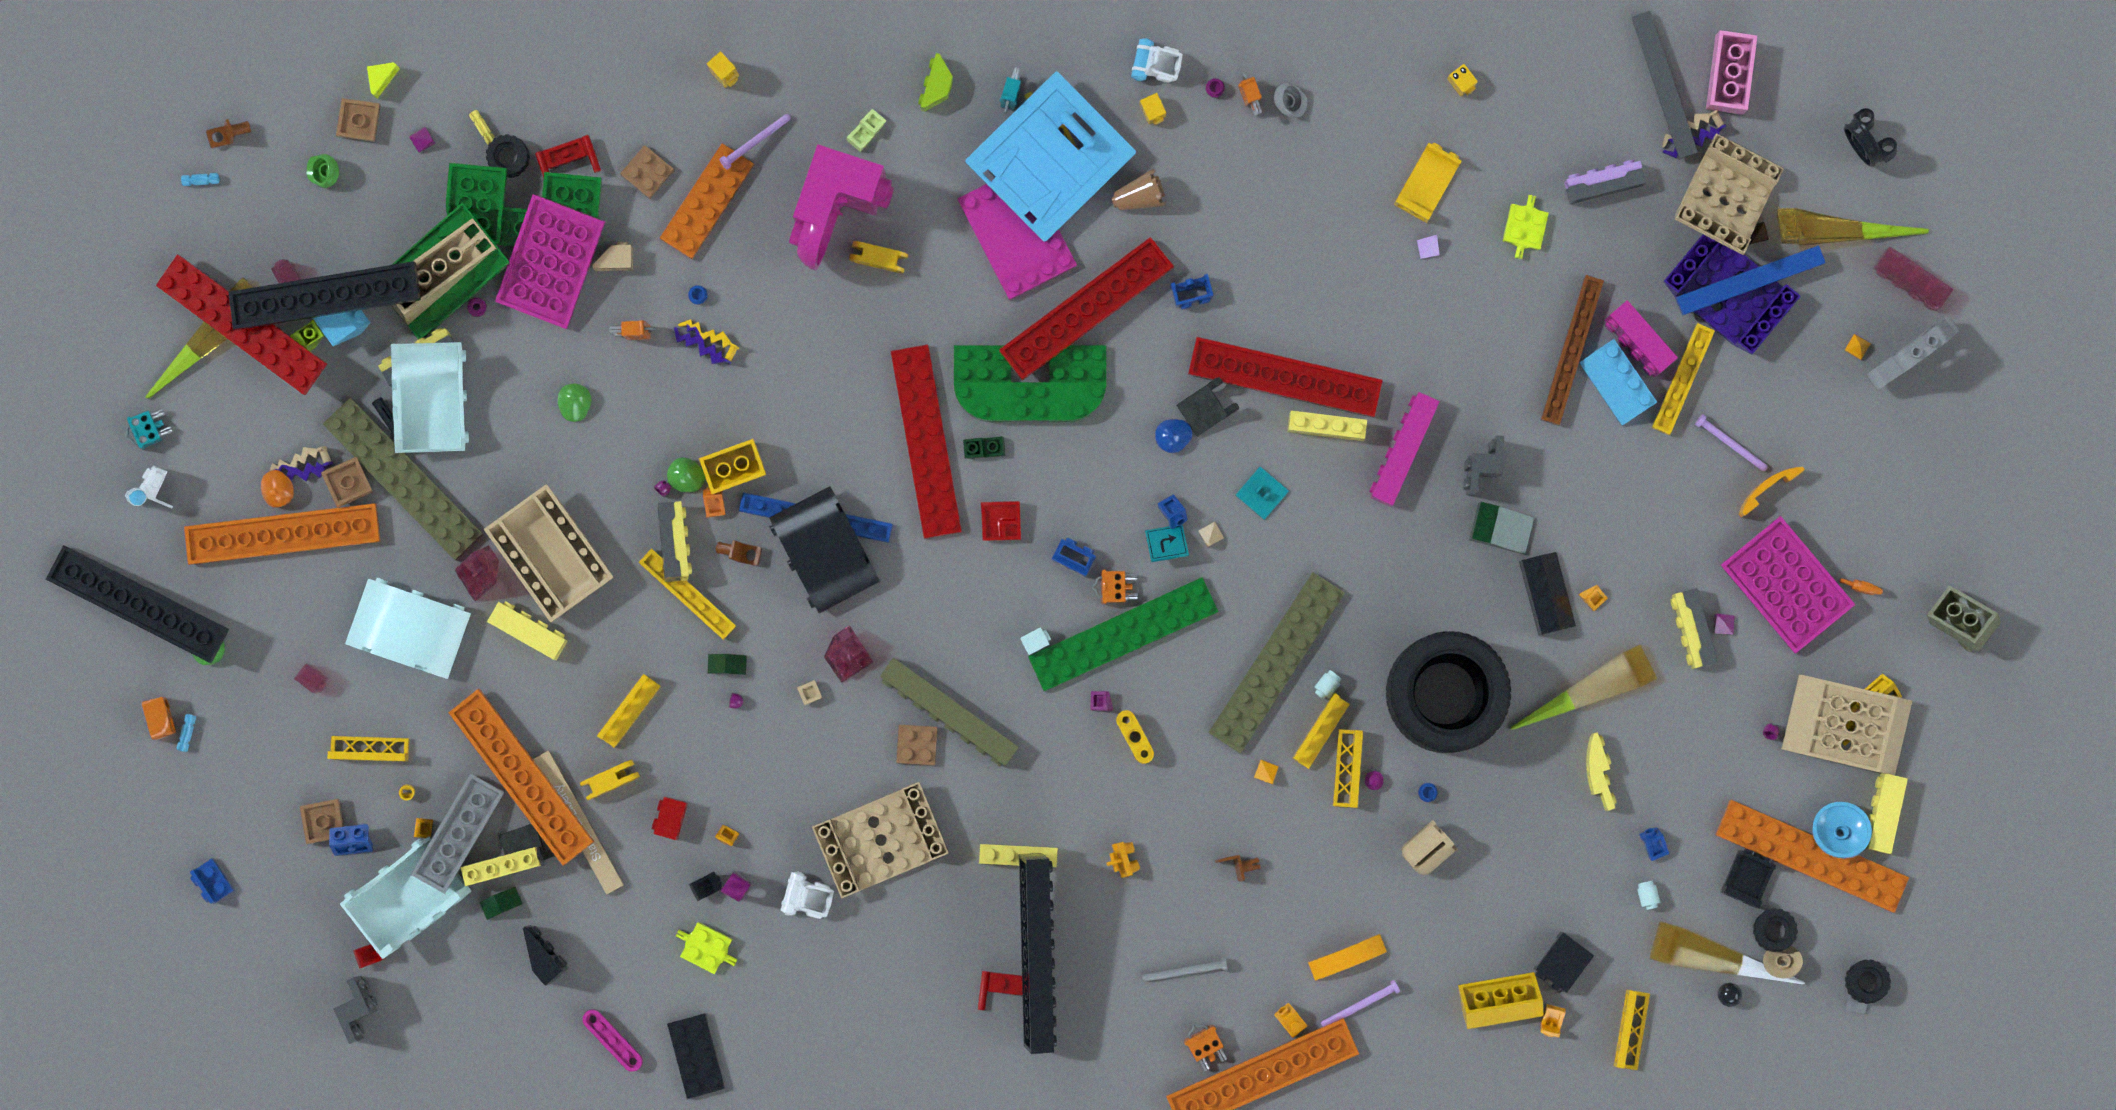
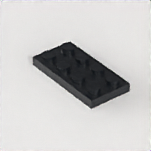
(696, 1056)

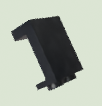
(1748, 878)
(1563, 963)

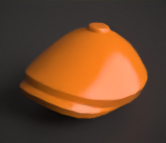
(277, 489)

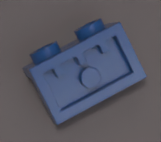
(350, 840)
(211, 881)

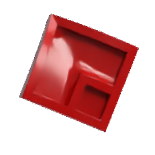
(1000, 520)

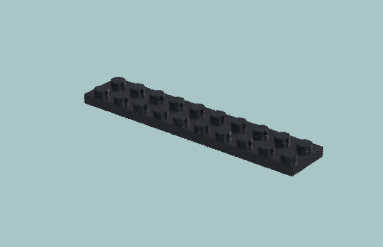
(324, 295)
(137, 604)

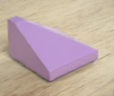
(1428, 247)

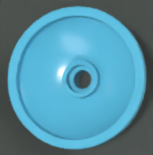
(1846, 819)

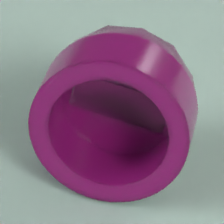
(663, 488)
(736, 701)
(1771, 731)

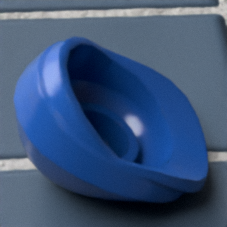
(1173, 435)

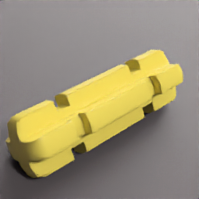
(481, 126)

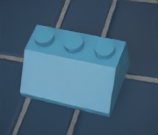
(342, 326)

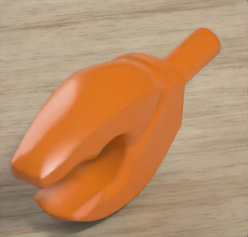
(1862, 586)

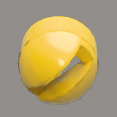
(406, 795)

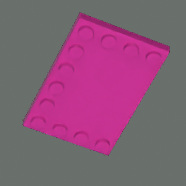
(1011, 246)
(550, 261)
(1787, 584)

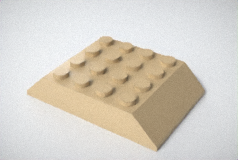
(549, 553)

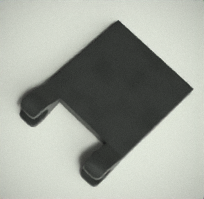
(1203, 408)
(523, 839)

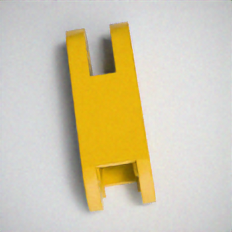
(877, 257)
(1134, 726)
(610, 779)

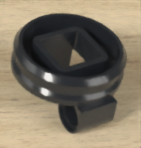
(1863, 141)

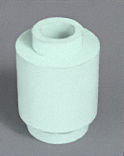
(1327, 685)
(1648, 895)

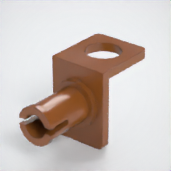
(229, 132)
(738, 552)
(1242, 866)

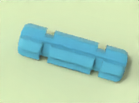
(200, 179)
(186, 732)

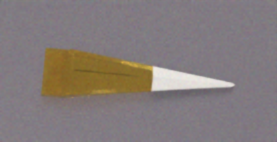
(1686, 949)

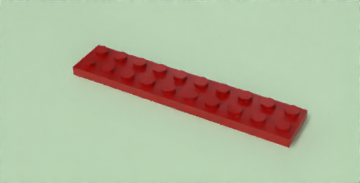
(1086, 308)
(264, 343)
(1285, 377)
(926, 441)

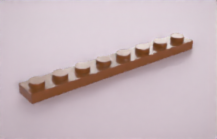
(1572, 350)

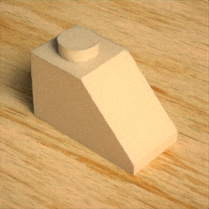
(616, 258)

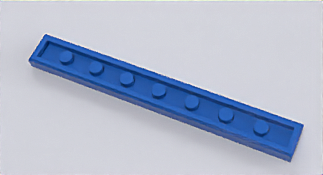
(1750, 280)
(862, 526)

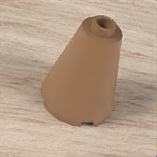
(1140, 193)

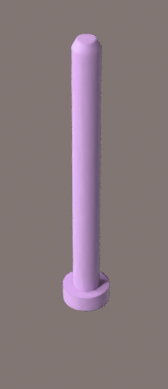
(726, 161)
(1730, 442)
(1363, 1003)

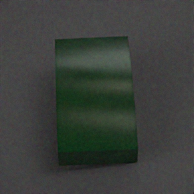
(984, 447)

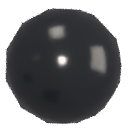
(1729, 994)

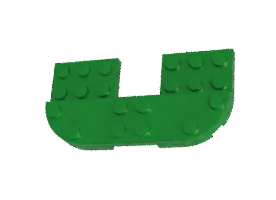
(484, 190)
(987, 393)

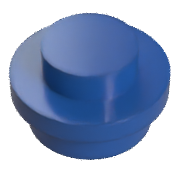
(697, 295)
(1427, 792)

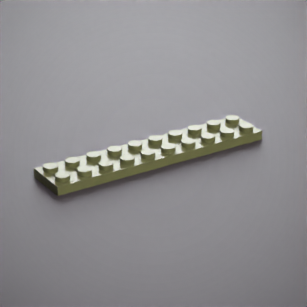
(403, 479)
(1276, 662)

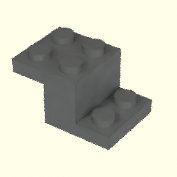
(1484, 465)
(355, 1009)

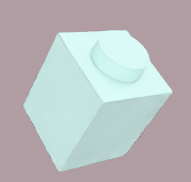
(1035, 641)

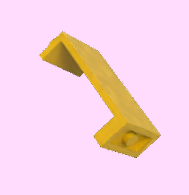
(1428, 182)

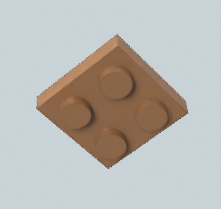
(358, 120)
(647, 171)
(346, 482)
(916, 745)
(319, 818)

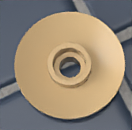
(1790, 957)

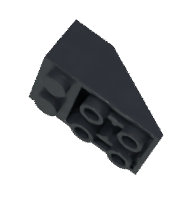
(543, 960)

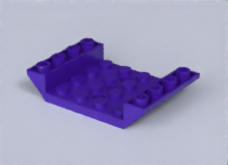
(1744, 318)

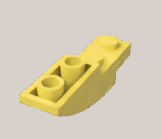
(1596, 763)

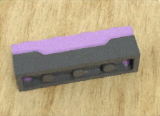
(1604, 182)

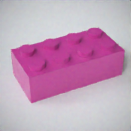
(1640, 339)

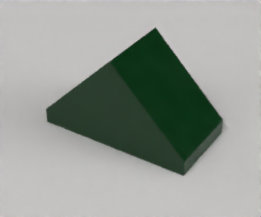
(727, 664)
(501, 903)

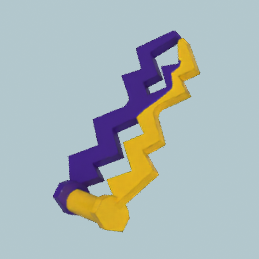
(699, 339)

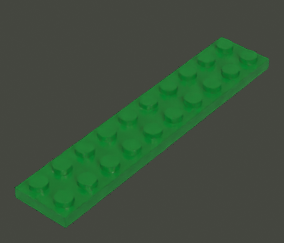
(1123, 634)

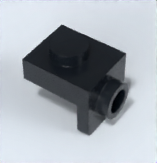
(706, 886)

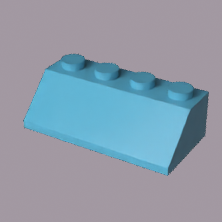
(1618, 382)

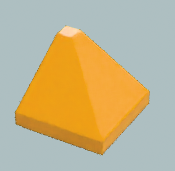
(1593, 597)
(1266, 772)

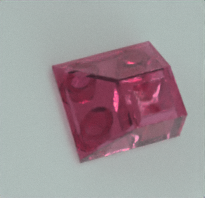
(479, 572)
(847, 654)

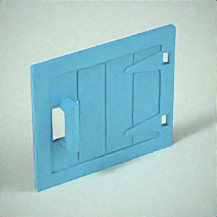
(1040, 167)

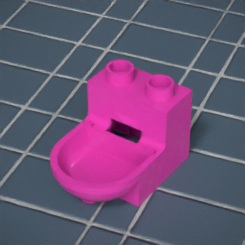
(832, 183)

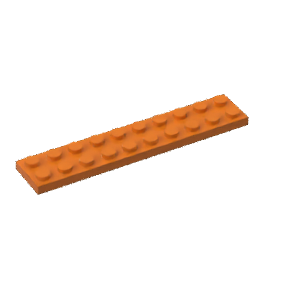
(282, 534)
(521, 777)
(1801, 853)
(1268, 1070)

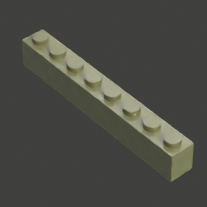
(948, 711)

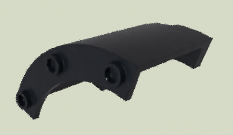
(823, 550)

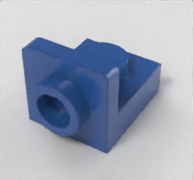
(1173, 511)
(1654, 843)

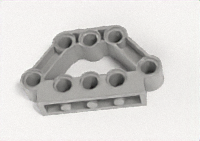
(1913, 352)

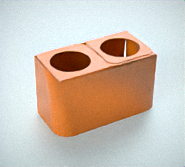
(158, 718)

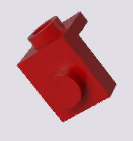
(366, 956)

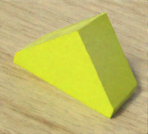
(380, 77)

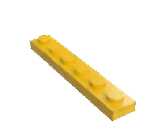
(1683, 379)
(689, 596)

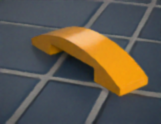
(1750, 502)
(1347, 957)

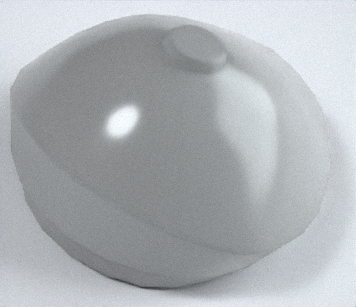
(1290, 100)

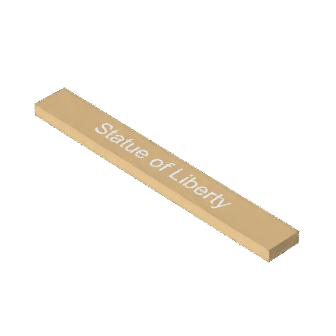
(595, 852)

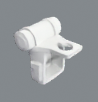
(806, 897)

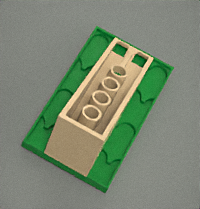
(451, 267)

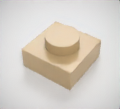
(809, 692)

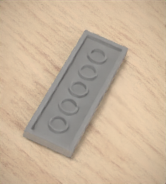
(457, 833)

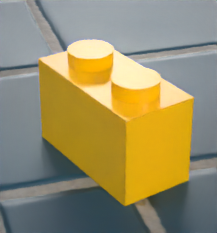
(723, 70)

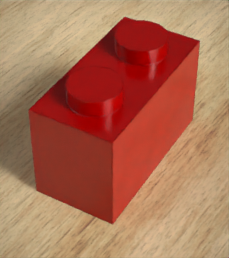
(669, 818)

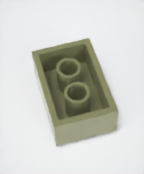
(1963, 618)

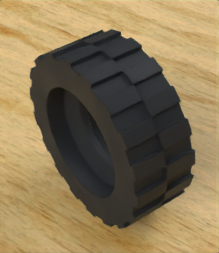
(513, 142)
(1782, 917)
(1878, 971)

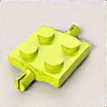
(1525, 227)
(706, 947)

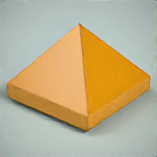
(1857, 346)
(423, 828)
(727, 835)

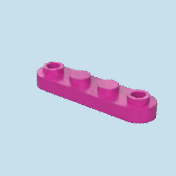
(612, 1040)

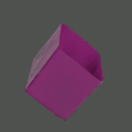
(736, 886)

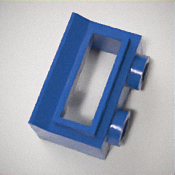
(1192, 284)
(1071, 564)

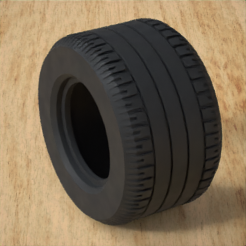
(1490, 684)

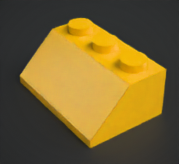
(732, 466)

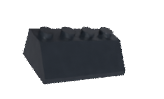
(1547, 593)

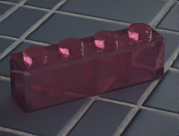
(1912, 278)

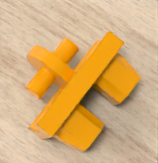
(1120, 859)

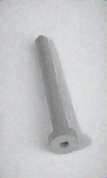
(1186, 970)

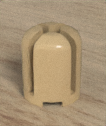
(1428, 849)

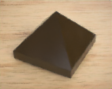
(1759, 233)

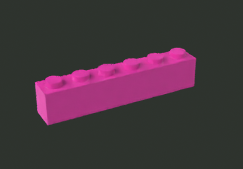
(1404, 450)

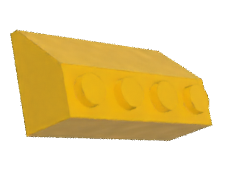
(1501, 1000)

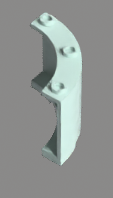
(428, 397)
(408, 628)
(398, 905)

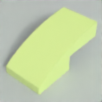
(866, 130)

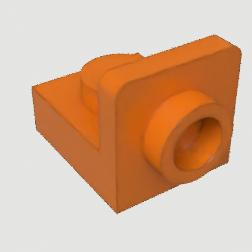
(713, 503)

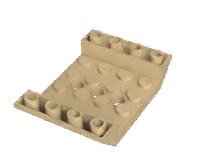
(1739, 179)
(1820, 719)
(852, 847)

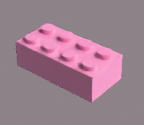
(1731, 72)

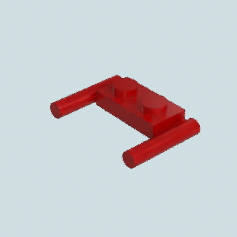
(568, 153)
(998, 983)

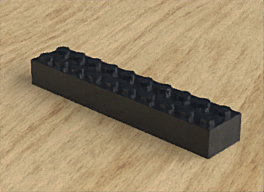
(1037, 953)

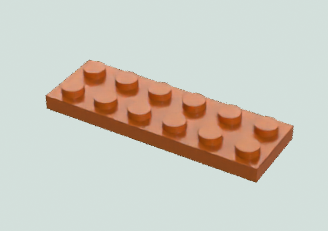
(706, 203)

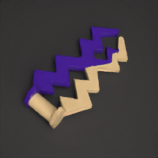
(1703, 133)
(293, 470)

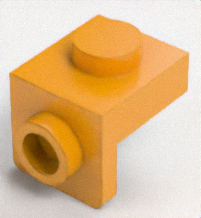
(1290, 1020)
(1552, 1020)

